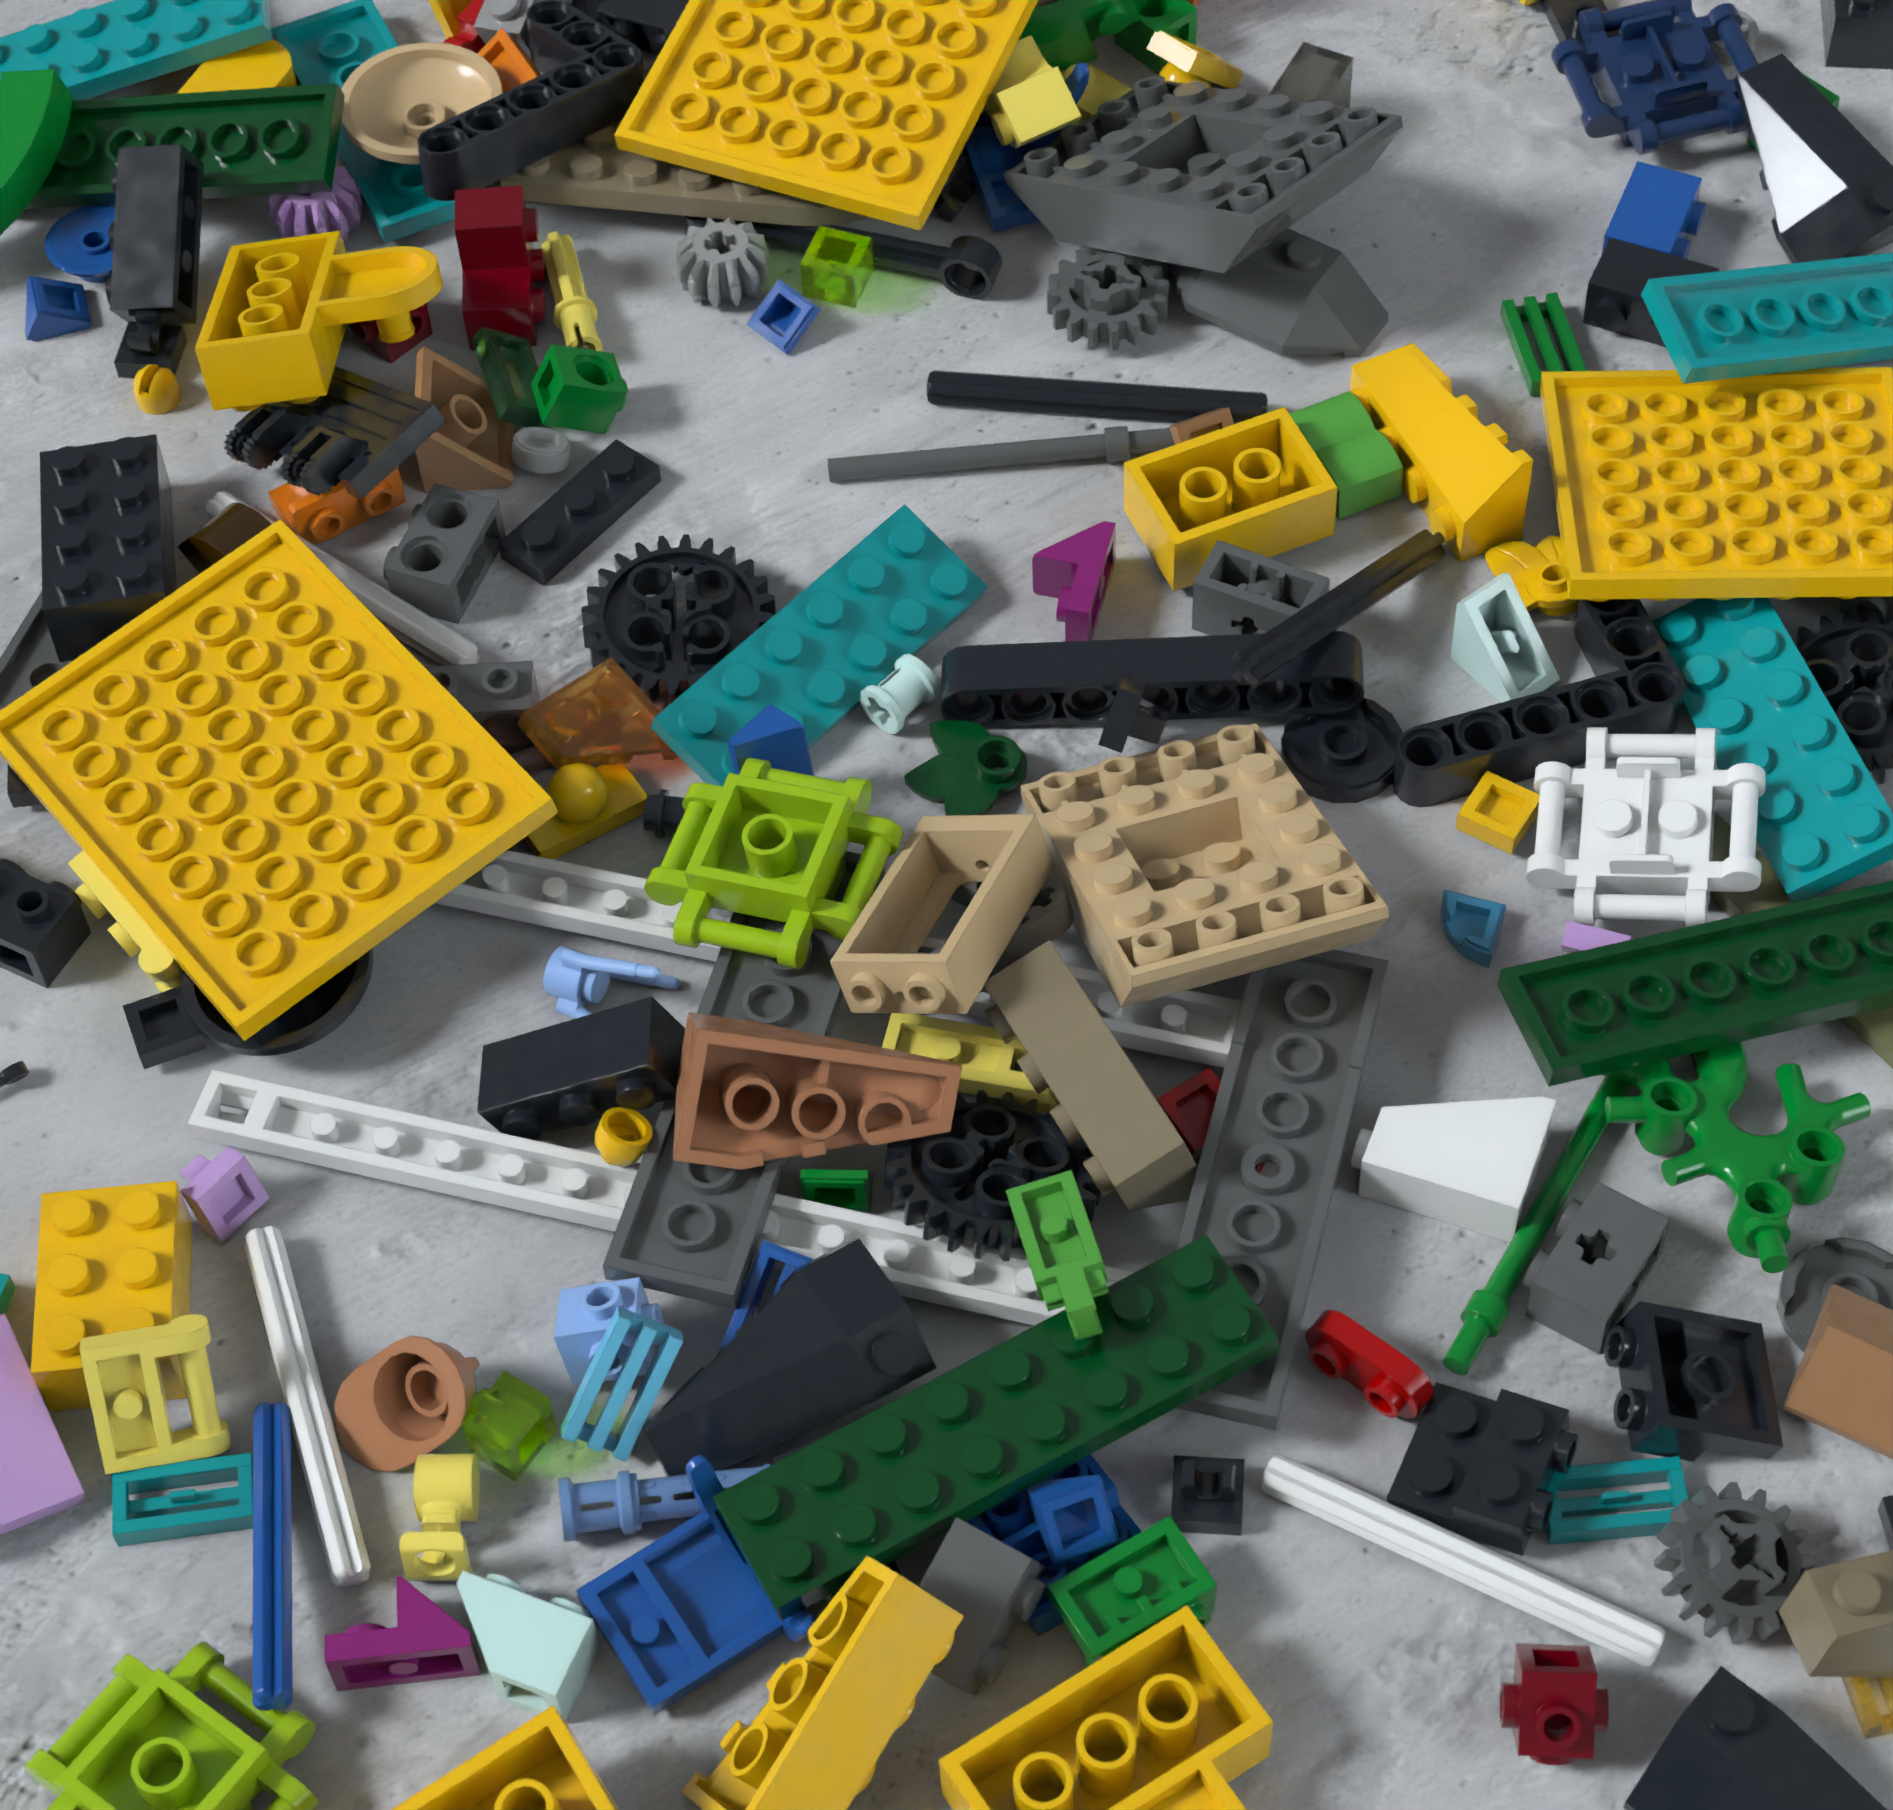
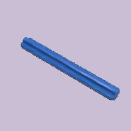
(272, 1558)

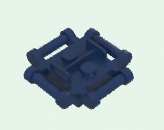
(1657, 74)

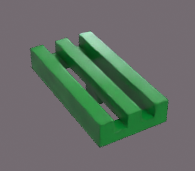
(1535, 313)

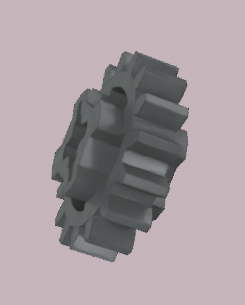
(1107, 298)
(1700, 1554)

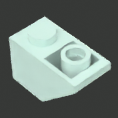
(530, 1646)

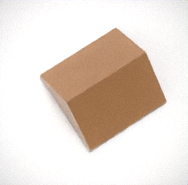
(472, 444)
(1848, 1372)

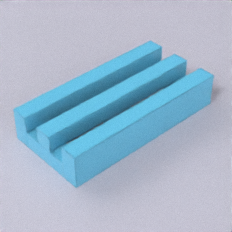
(599, 1436)

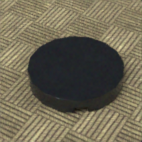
(1343, 753)

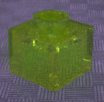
(837, 266)
(509, 1425)

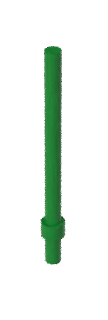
(1489, 1307)

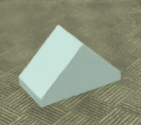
(1499, 642)

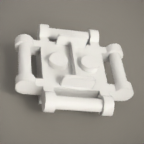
(1647, 827)

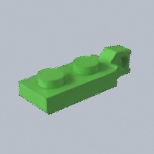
(1061, 1249)

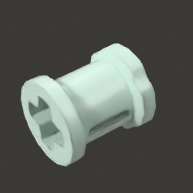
(899, 693)

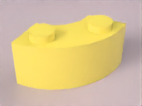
(1029, 98)

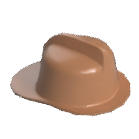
(404, 1402)

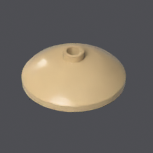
(410, 91)

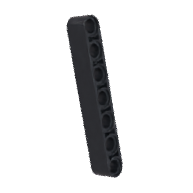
(1183, 674)

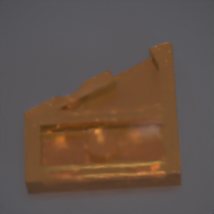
(595, 720)

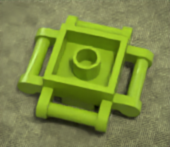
(775, 852)
(166, 1749)

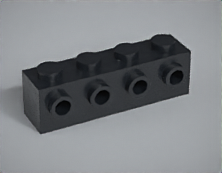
(38, 925)

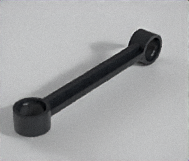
(904, 254)

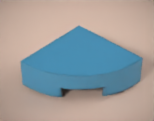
(1472, 925)

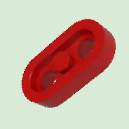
(1381, 1372)

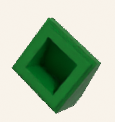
(838, 1188)

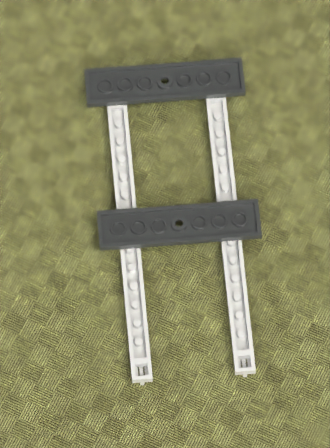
(694, 1229)

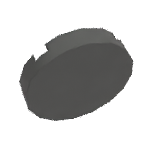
(1811, 1273)

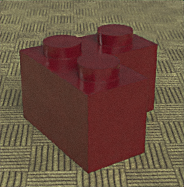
(499, 262)

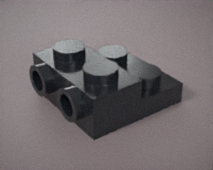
(1693, 1383)
(1485, 1465)

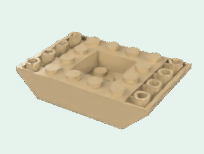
(1199, 864)

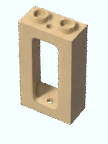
(879, 955)

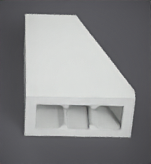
(1457, 1160)

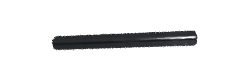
(1088, 397)
(1337, 607)

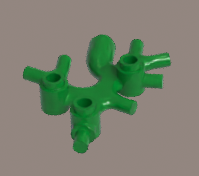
(1801, 1155)

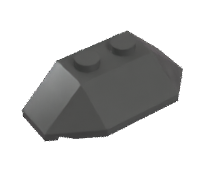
(1287, 298)

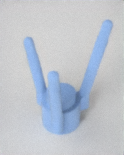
(585, 978)

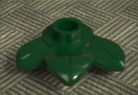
(963, 768)

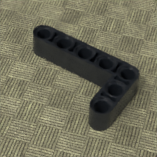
(584, 88)
(1632, 693)

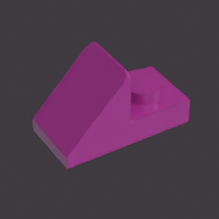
(1079, 576)
(420, 1649)

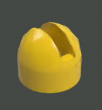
(162, 386)
(622, 1136)

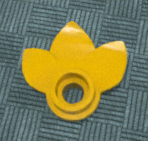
(1535, 572)

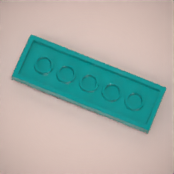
(134, 41)
(327, 51)
(1775, 317)
(826, 643)
(1749, 681)

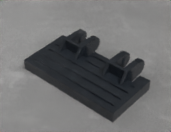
(342, 437)

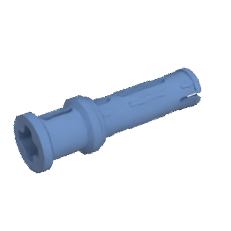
(625, 1495)

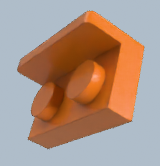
(330, 514)

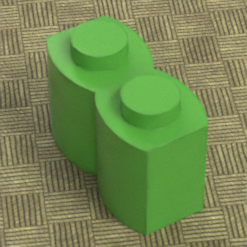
(1351, 452)

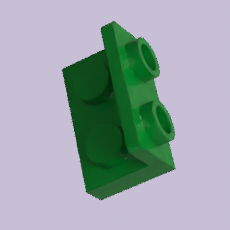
(1133, 1590)

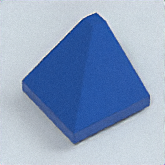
(54, 308)
(783, 317)
(1073, 1516)

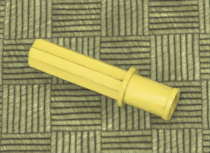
(574, 311)

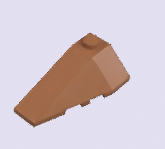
(783, 1093)

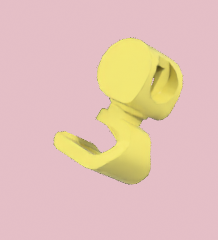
(444, 1496)

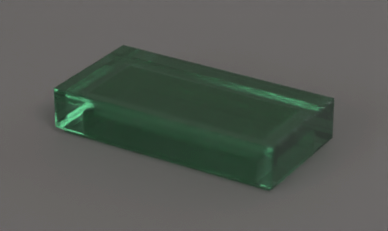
(508, 372)

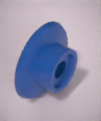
(81, 243)

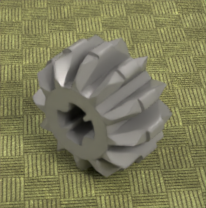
(722, 262)

